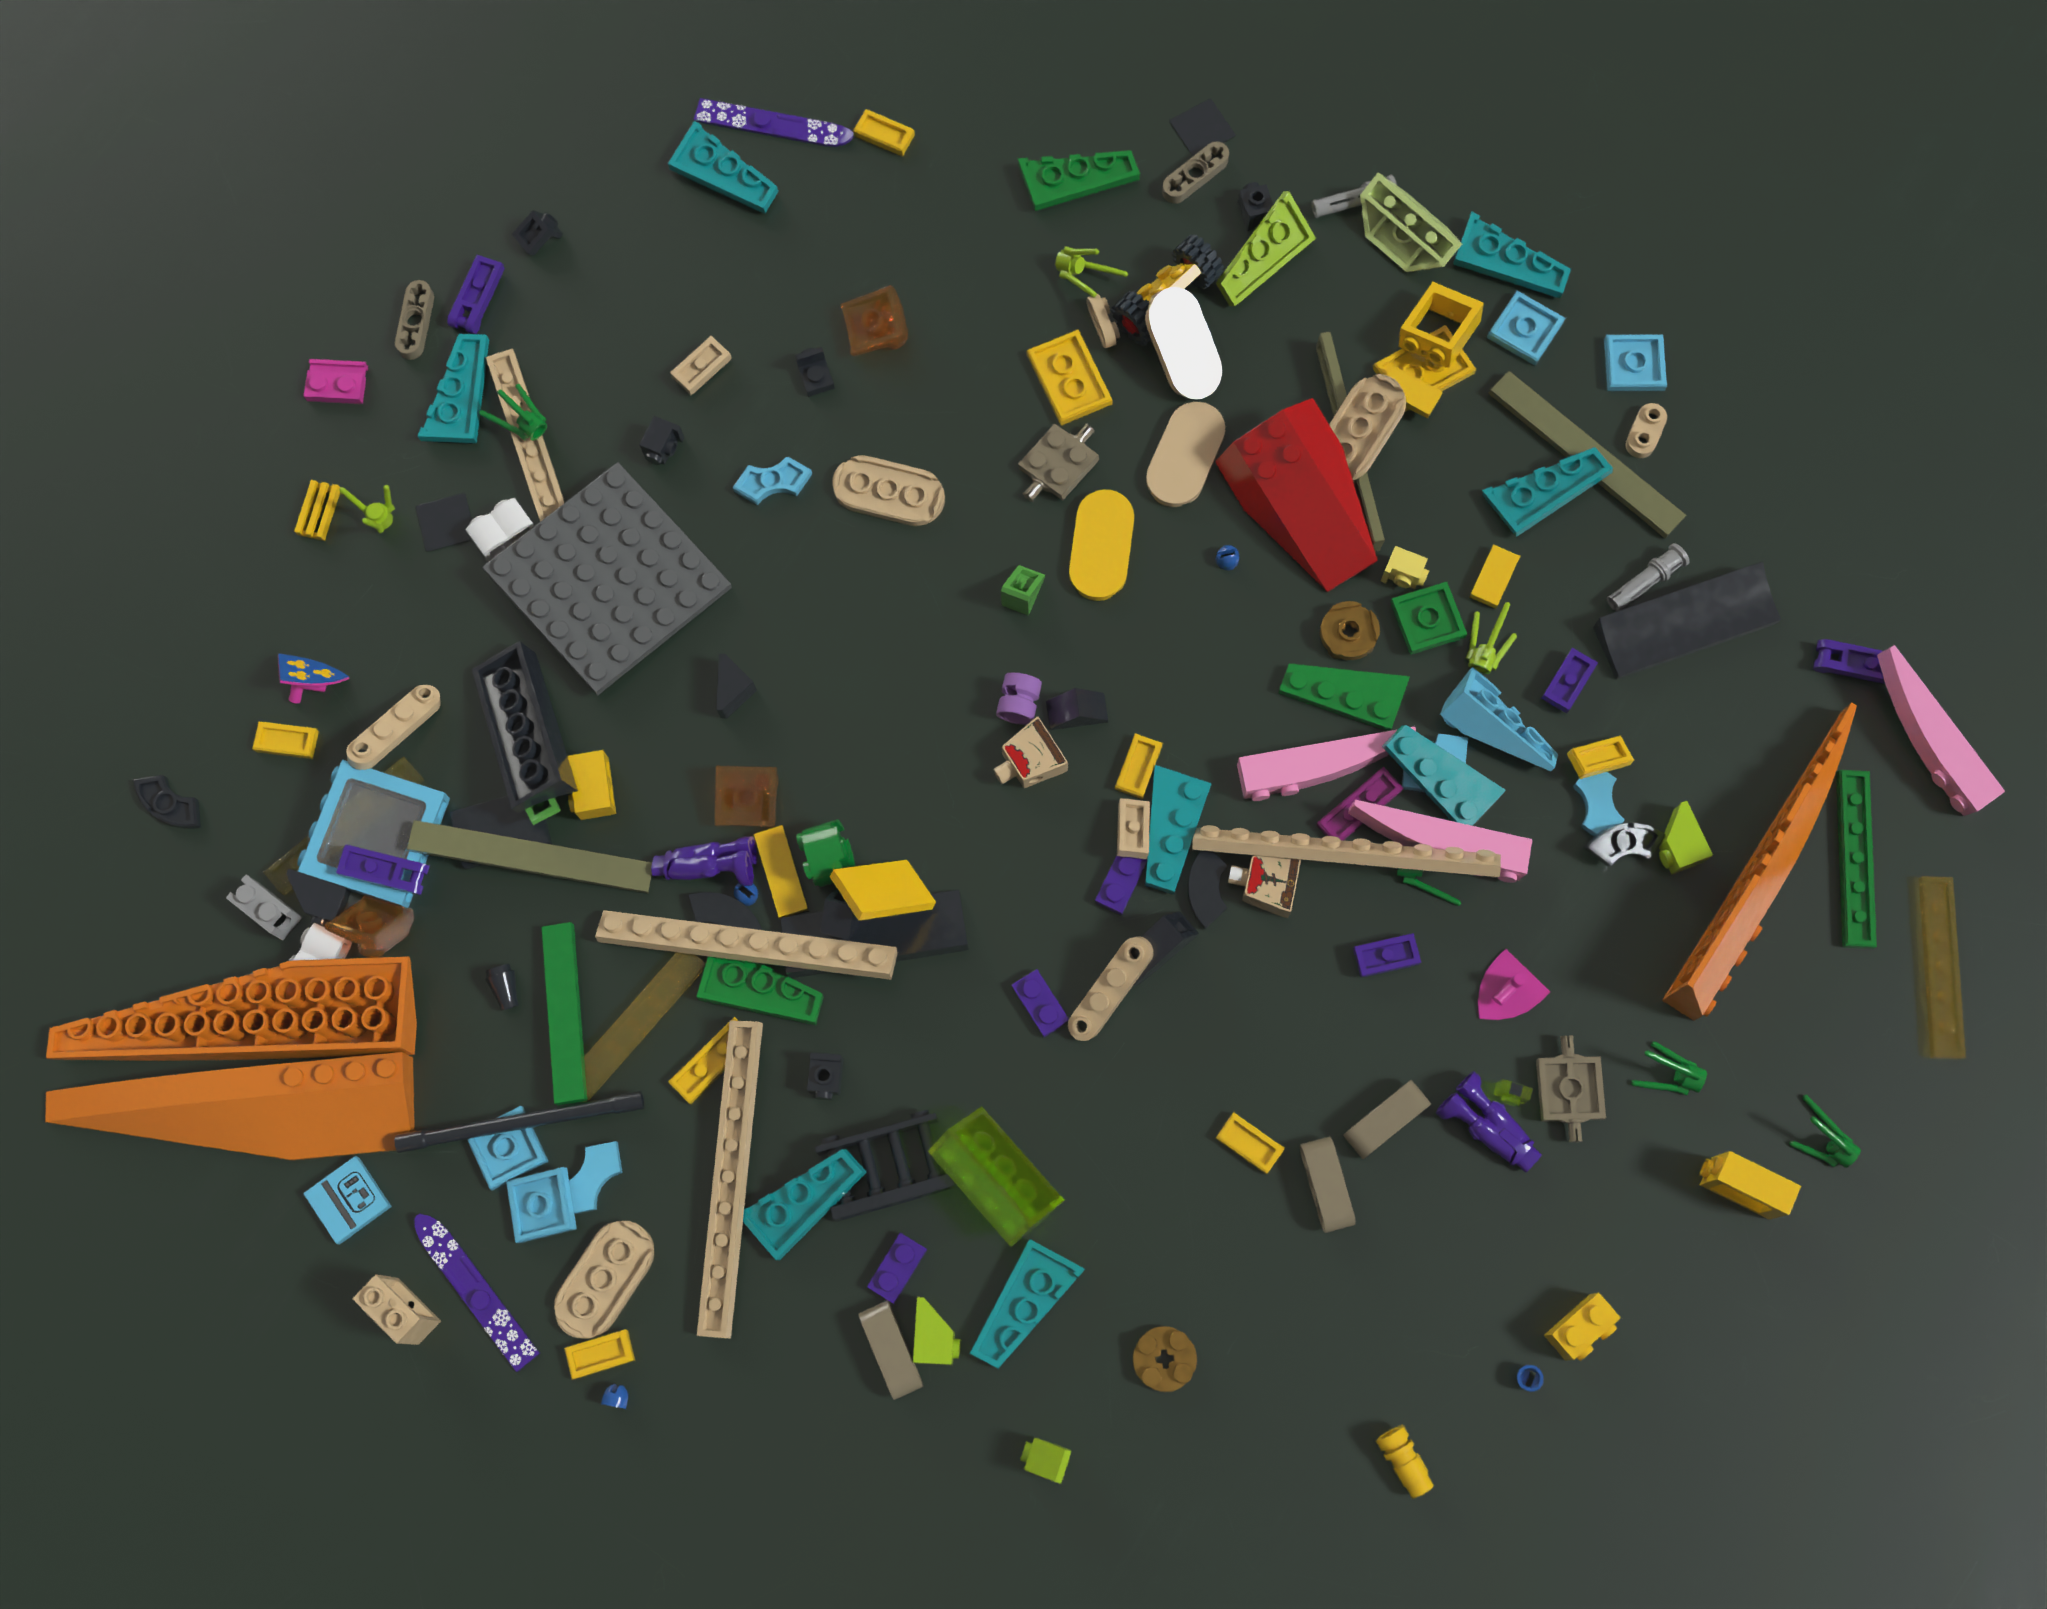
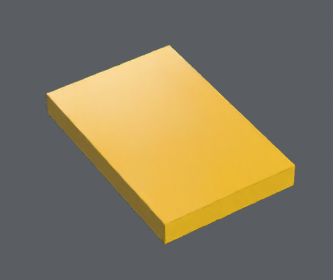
(1427, 371)
(1069, 377)
(882, 889)

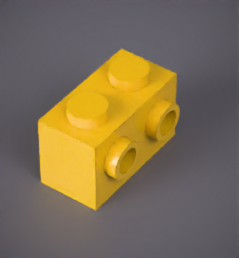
(594, 785)
(1582, 1327)

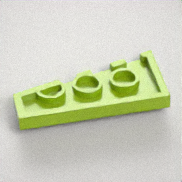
(1268, 249)

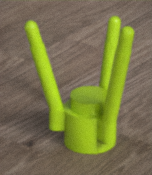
(1071, 262)
(377, 514)
(1484, 656)

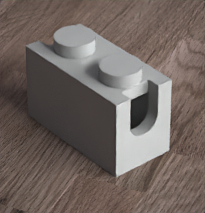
(264, 907)

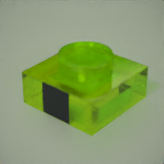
(1512, 1093)

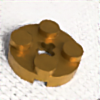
(1358, 618)
(1179, 1370)

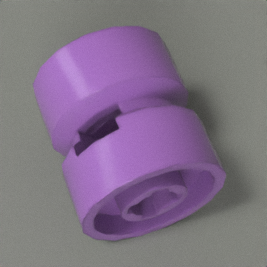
(1019, 693)

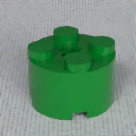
(825, 851)

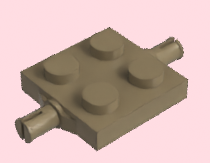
(1058, 462)
(1571, 1089)

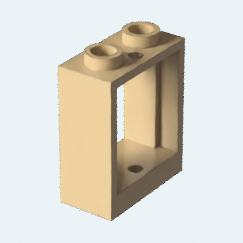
(387, 1304)

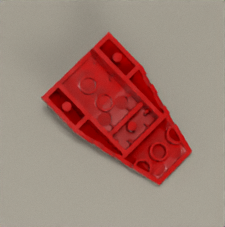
(1301, 492)

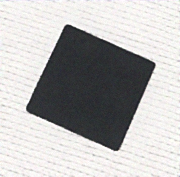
(1202, 126)
(444, 521)

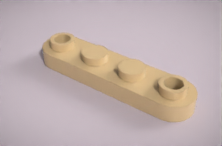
(393, 727)
(1110, 988)

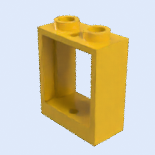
(1451, 305)
(1749, 1185)

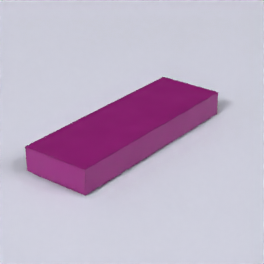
(1377, 790)

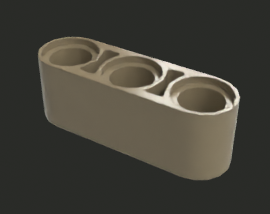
(1387, 1119)
(1327, 1184)
(890, 1350)

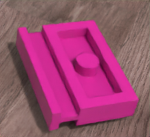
(335, 381)

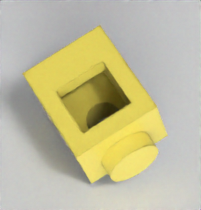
(1405, 569)

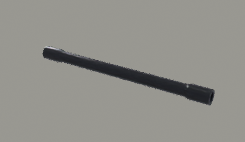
(422, 1139)

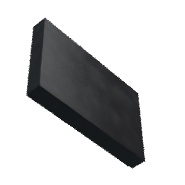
(499, 819)

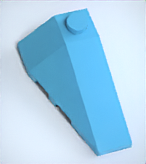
(1483, 716)

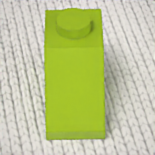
(1684, 841)
(933, 1337)
(1046, 1459)

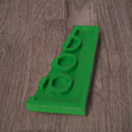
(1066, 179)
(1349, 693)
(758, 990)

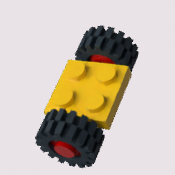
(1195, 265)

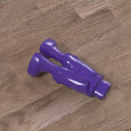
(708, 860)
(1496, 1129)

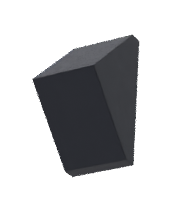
(733, 687)
(1076, 709)

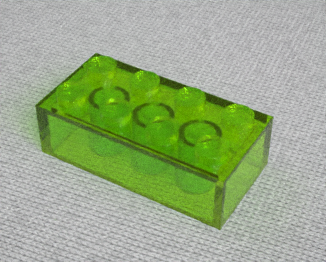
(995, 1175)

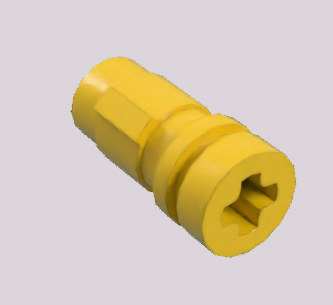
(1406, 1462)

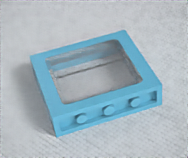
(372, 814)

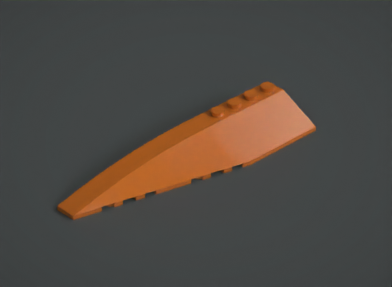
(1759, 882)
(269, 1014)
(257, 1110)

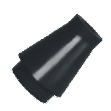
(503, 986)

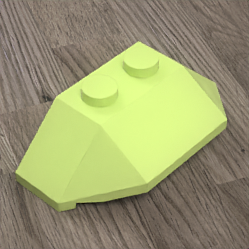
(1405, 227)

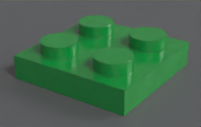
(1428, 618)

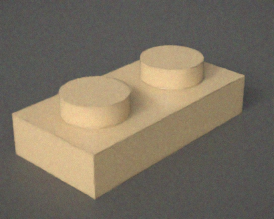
(701, 365)
(1133, 828)

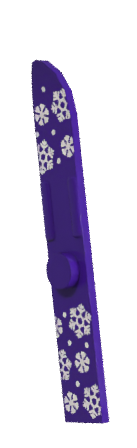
(772, 123)
(475, 1291)

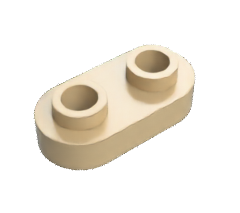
(1099, 311)
(1646, 428)

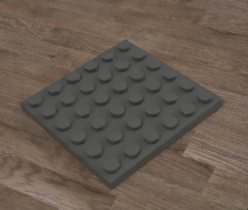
(607, 578)

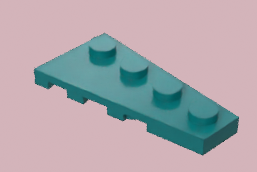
(714, 166)
(1500, 256)
(460, 393)
(1535, 496)
(1447, 780)
(1173, 822)
(794, 1209)
(1027, 1297)

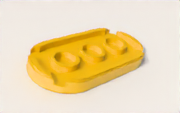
(1101, 545)

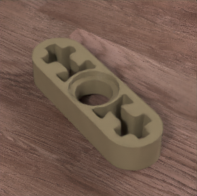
(1199, 161)
(418, 331)

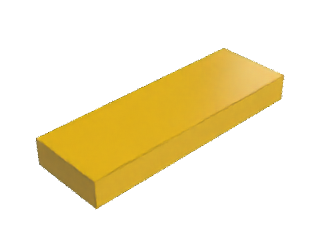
(781, 872)
(703, 1067)

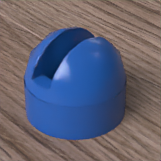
(1228, 562)
(743, 898)
(1523, 1376)
(615, 1396)

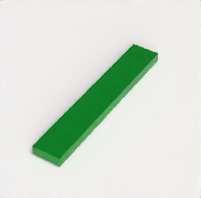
(1856, 859)
(564, 1014)

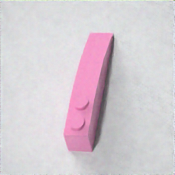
(1937, 739)
(1308, 765)
(1415, 829)

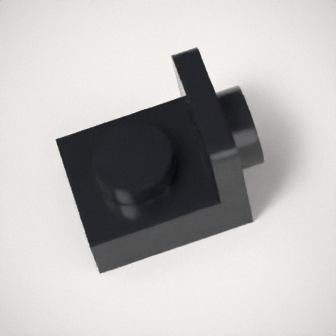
(536, 231)
(814, 371)

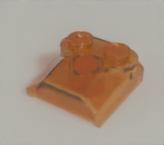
(875, 321)
(746, 795)
(373, 925)

